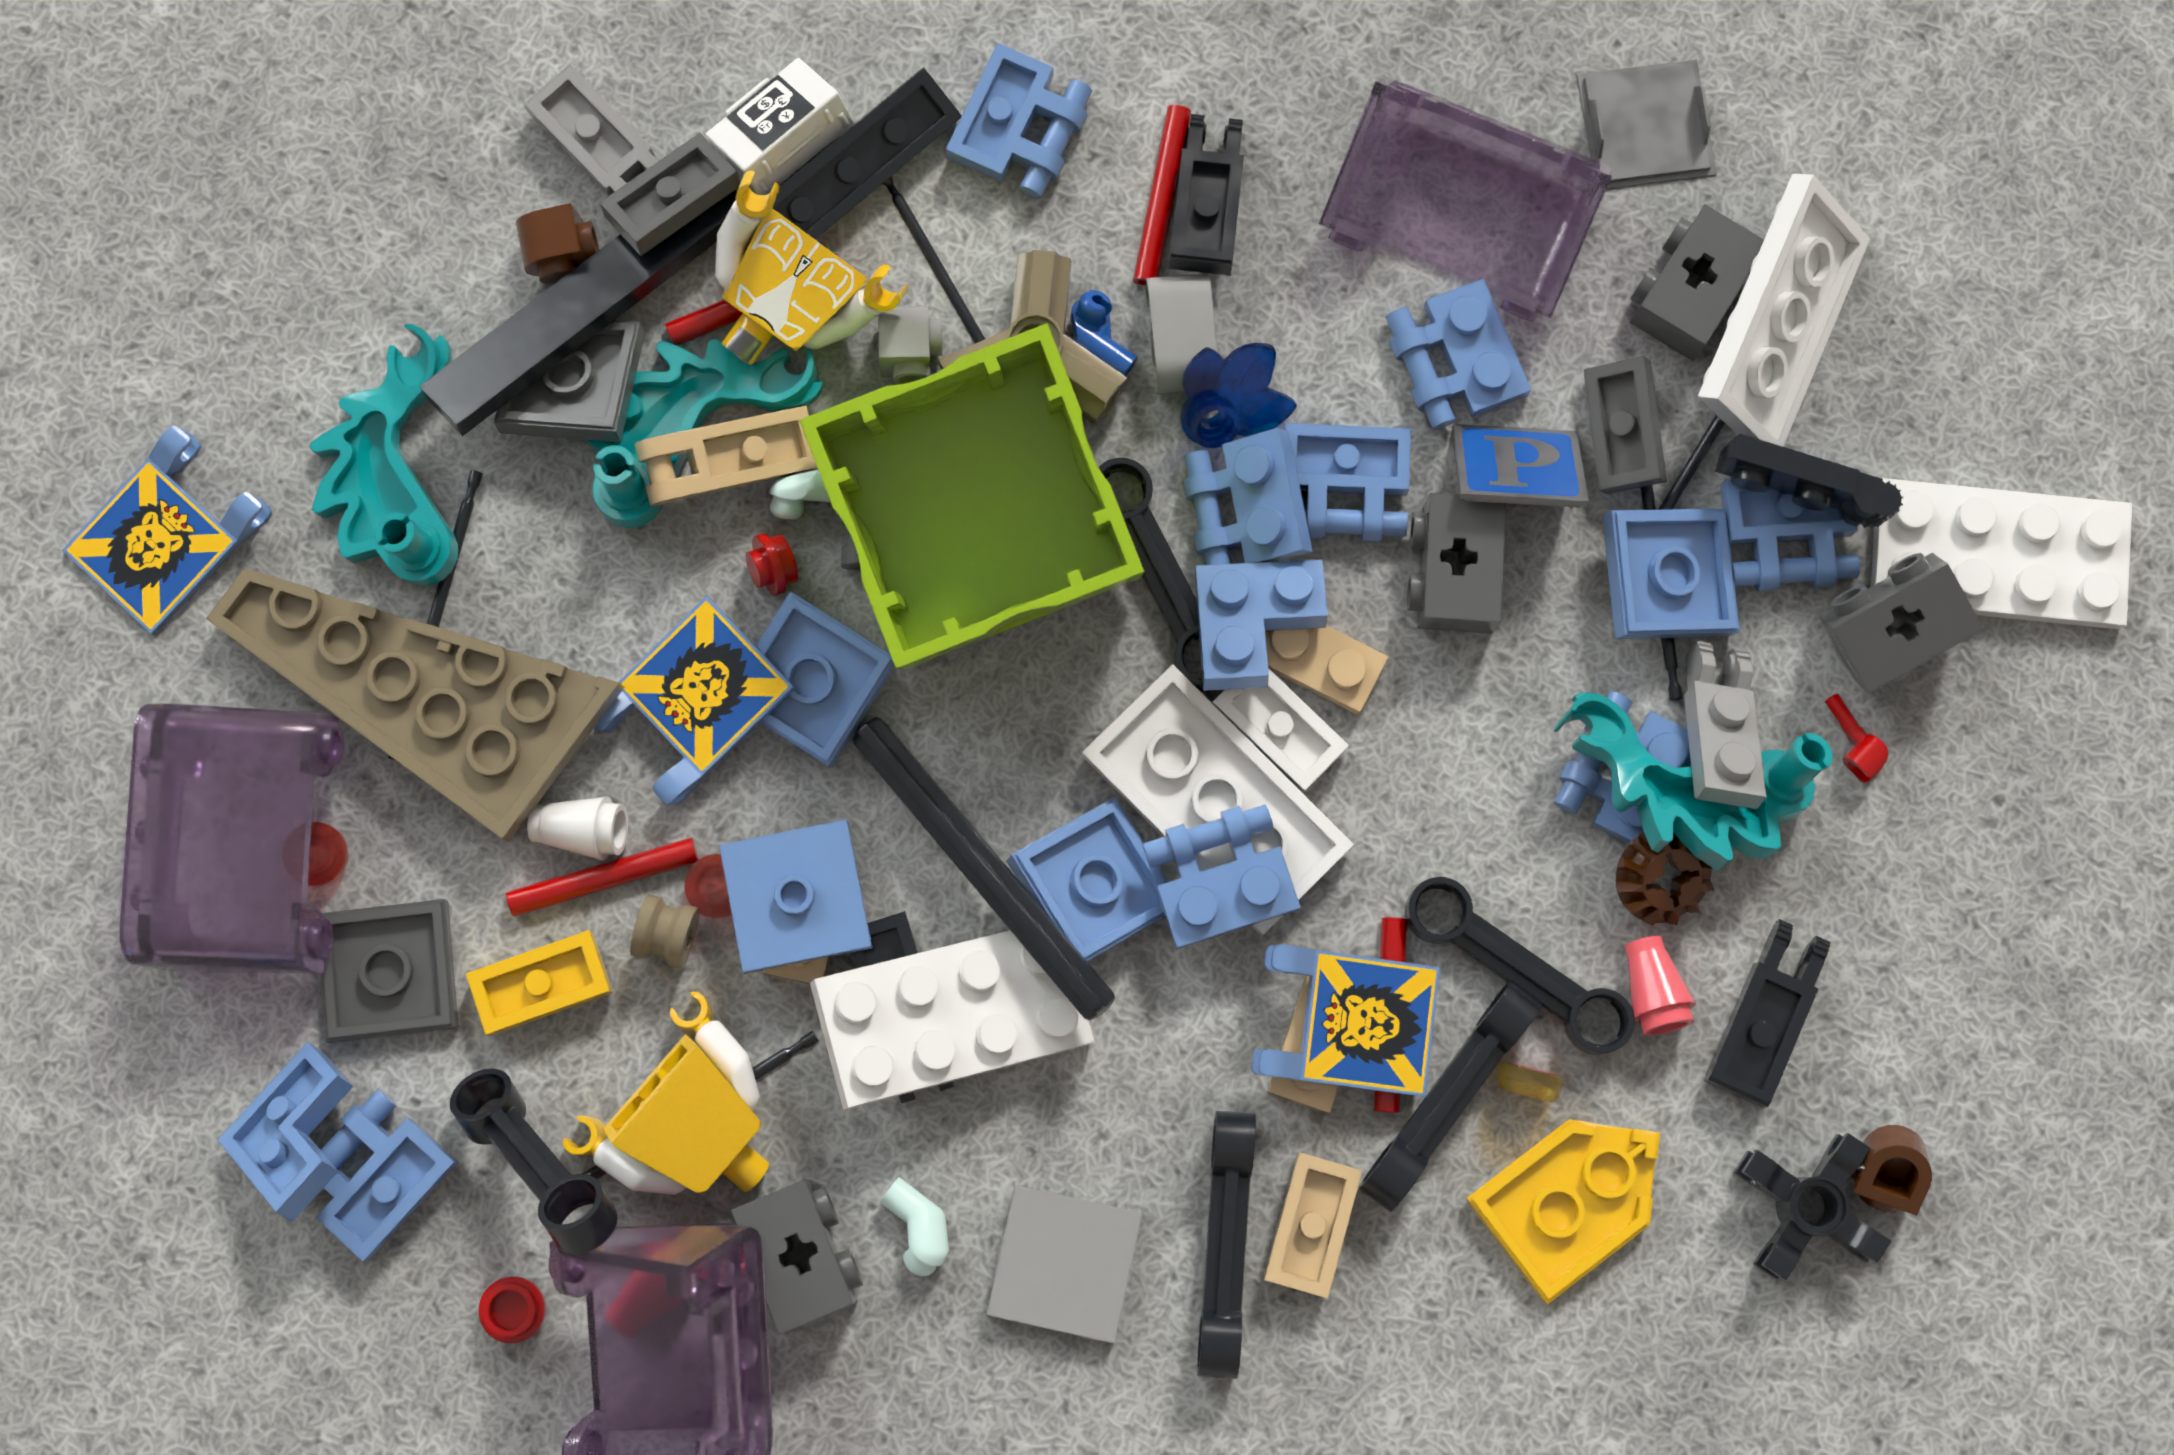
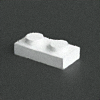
(1283, 730)

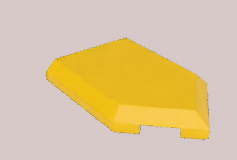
(1570, 1201)

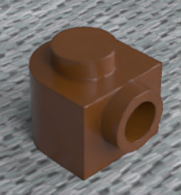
(555, 242)
(1894, 1170)

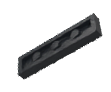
(866, 155)

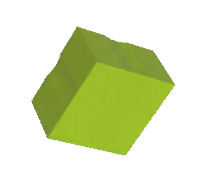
(972, 498)

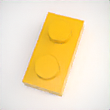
(539, 983)

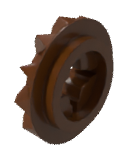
(1651, 902)

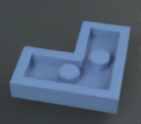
(1243, 602)
(273, 1132)

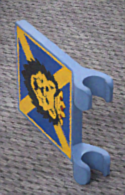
(156, 541)
(702, 691)
(1362, 1021)

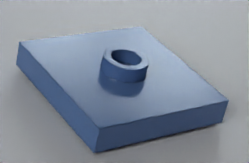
(1670, 573)
(833, 676)
(1093, 879)
(795, 896)

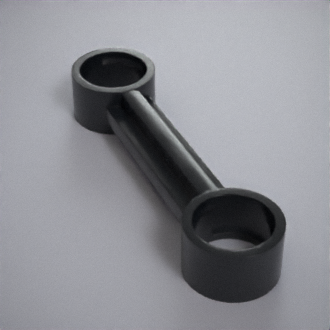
(1160, 566)
(1517, 963)
(1410, 1150)
(534, 1161)
(1226, 1245)

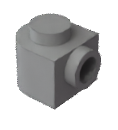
(907, 343)

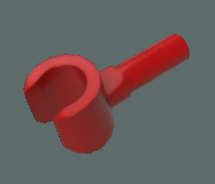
(1868, 752)

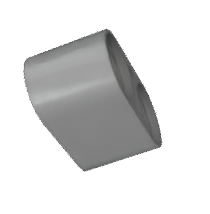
(1179, 325)

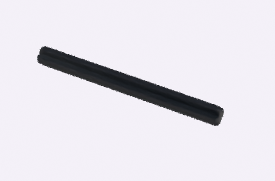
(984, 869)

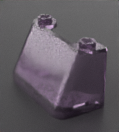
(1466, 195)
(224, 839)
(673, 1341)

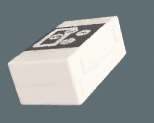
(780, 126)

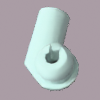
(791, 492)
(925, 1227)

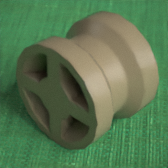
(664, 931)

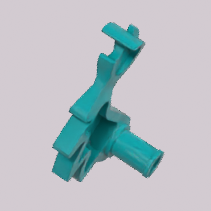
(680, 402)
(371, 479)
(1667, 793)

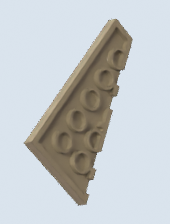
(445, 705)

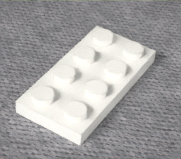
(1785, 313)
(2017, 550)
(1188, 763)
(942, 1018)

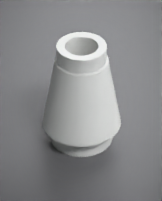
(581, 826)

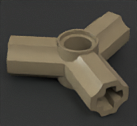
(1042, 298)

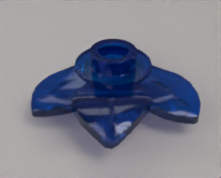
(1236, 390)

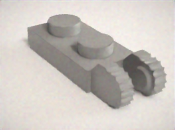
(590, 130)
(1723, 729)

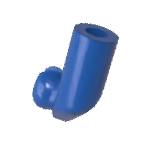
(1093, 331)

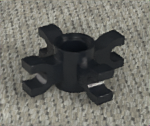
(1834, 1170)

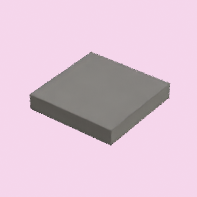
(1064, 1264)

